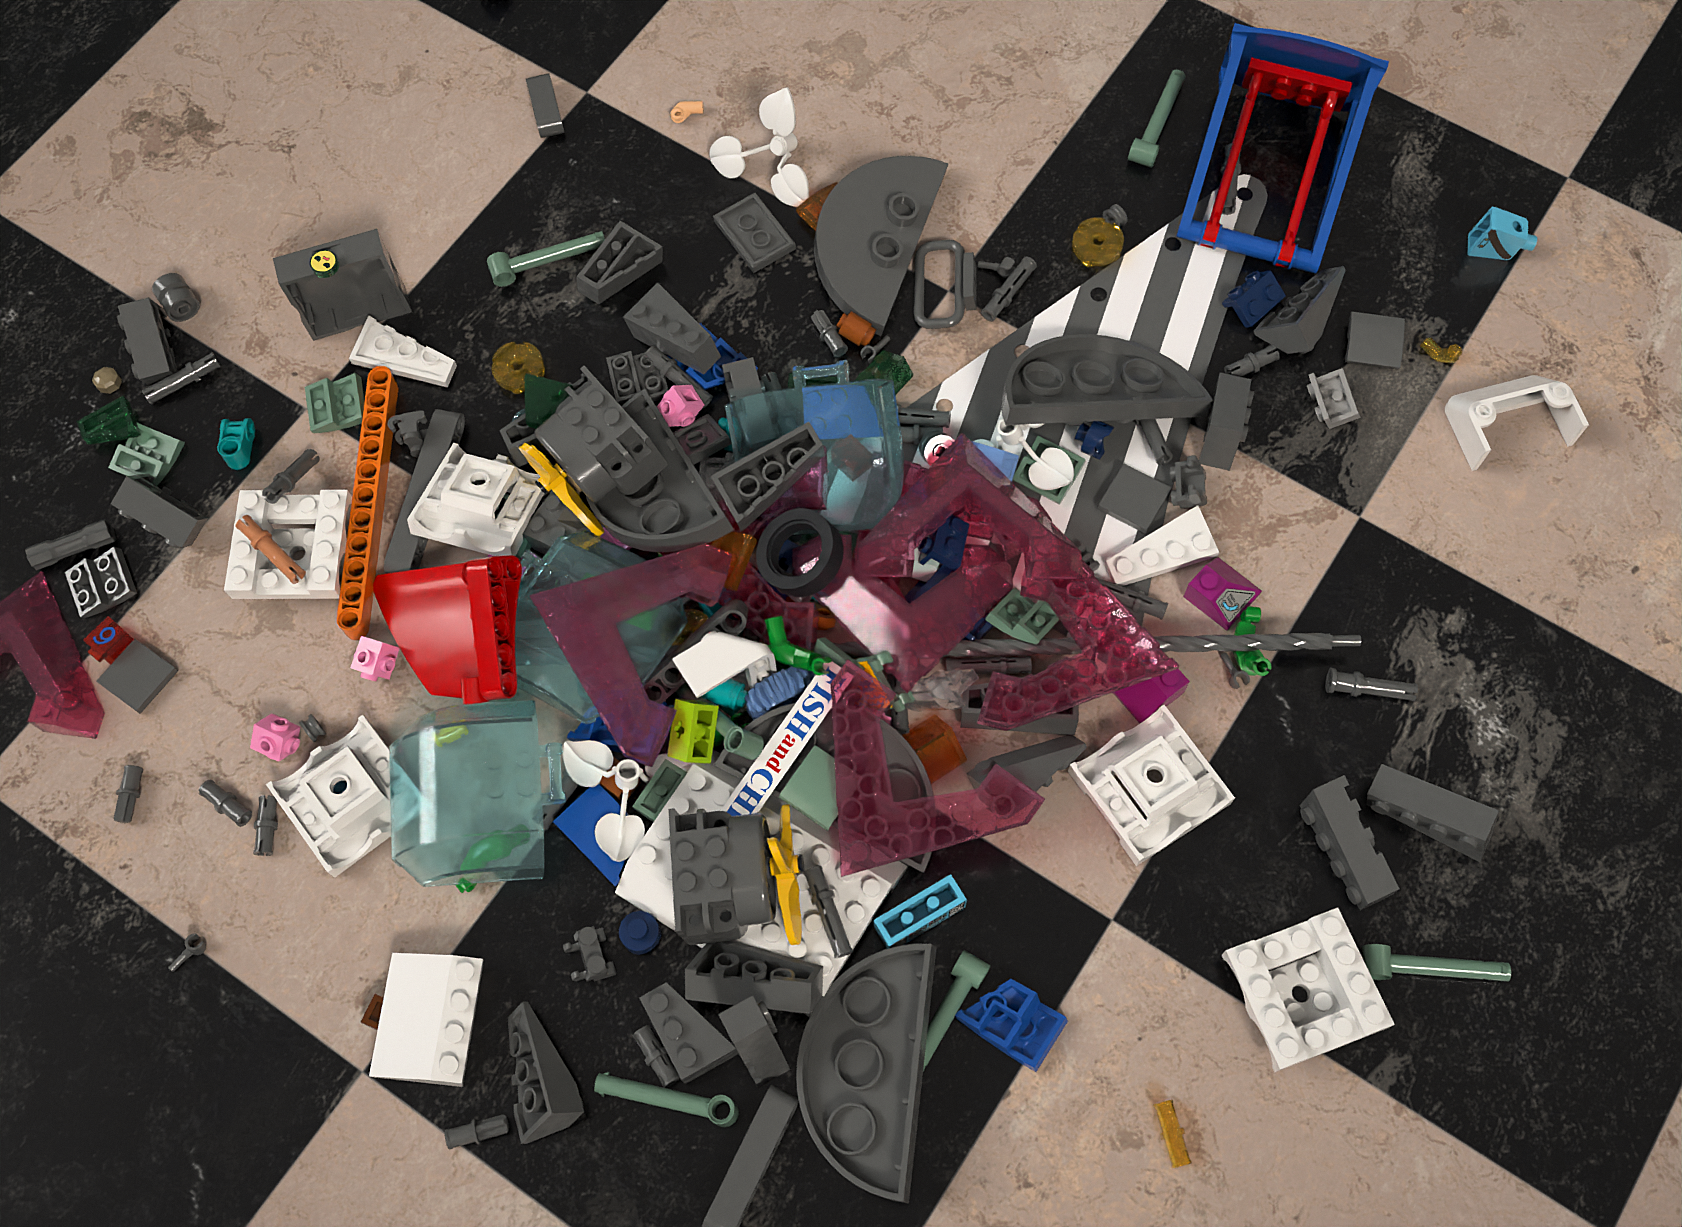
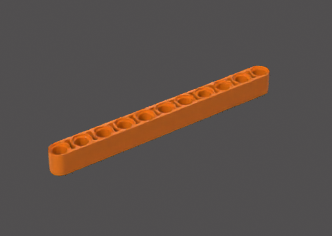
(367, 511)

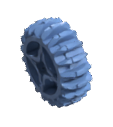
(777, 691)

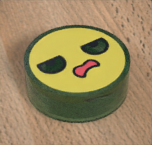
(324, 263)

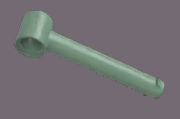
(1145, 150)
(504, 268)
(736, 739)
(1383, 963)
(969, 973)
(666, 1098)

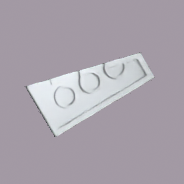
(400, 354)
(1164, 550)

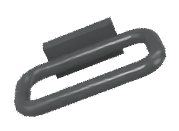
(964, 283)

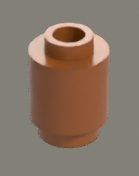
(856, 329)

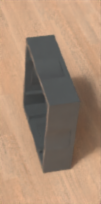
(361, 287)

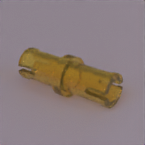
(1172, 1133)

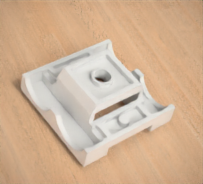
(463, 513)
(256, 577)
(1174, 806)
(344, 824)
(1339, 989)

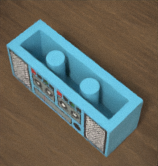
(920, 913)

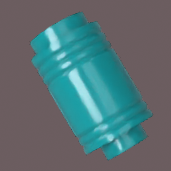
(728, 694)

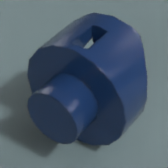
(1093, 437)
(639, 932)

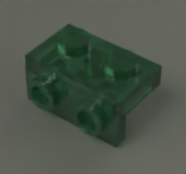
(888, 367)

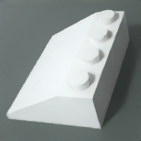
(427, 1018)

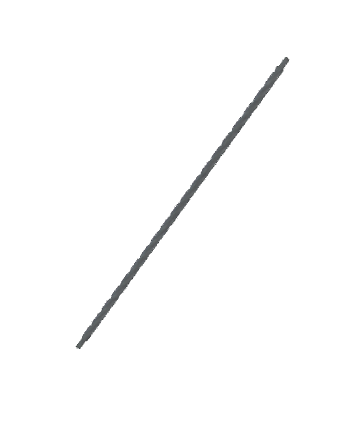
(1179, 643)

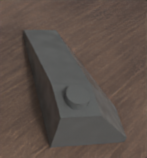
(1304, 316)
(1034, 763)
(545, 1086)

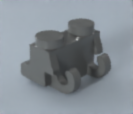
(409, 430)
(1190, 483)
(591, 955)

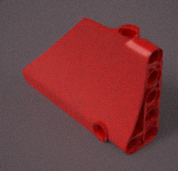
(456, 625)

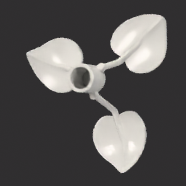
(779, 114)
(1050, 470)
(586, 765)

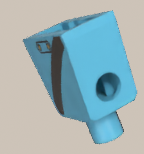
(1500, 235)

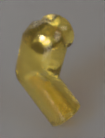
(1439, 354)

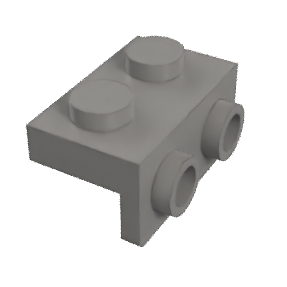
(1334, 398)

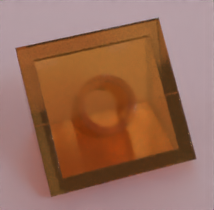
(936, 747)

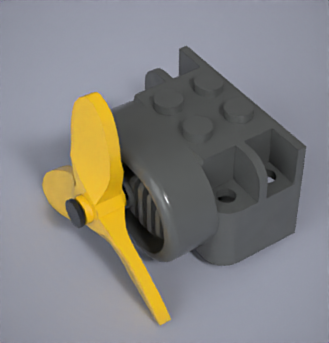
(595, 447)
(727, 875)

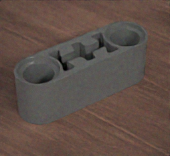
(544, 105)

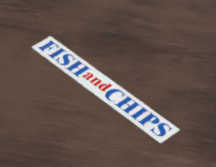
(783, 746)

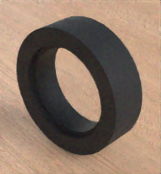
(779, 531)

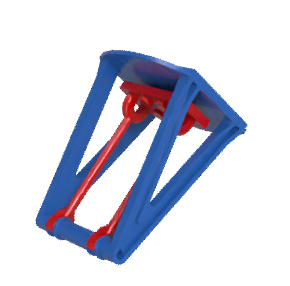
(1298, 72)

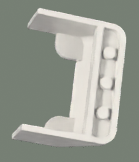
(1478, 409)
(725, 657)

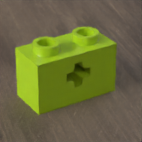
(693, 731)

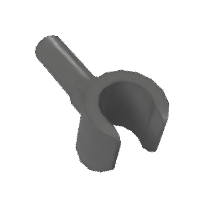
(1004, 269)
(875, 349)
(1234, 672)
(198, 950)

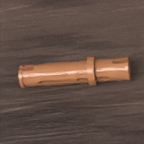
(263, 541)

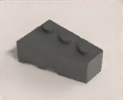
(618, 262)
(147, 340)
(742, 379)
(1226, 421)
(158, 510)
(686, 1034)

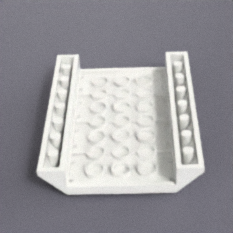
(857, 897)

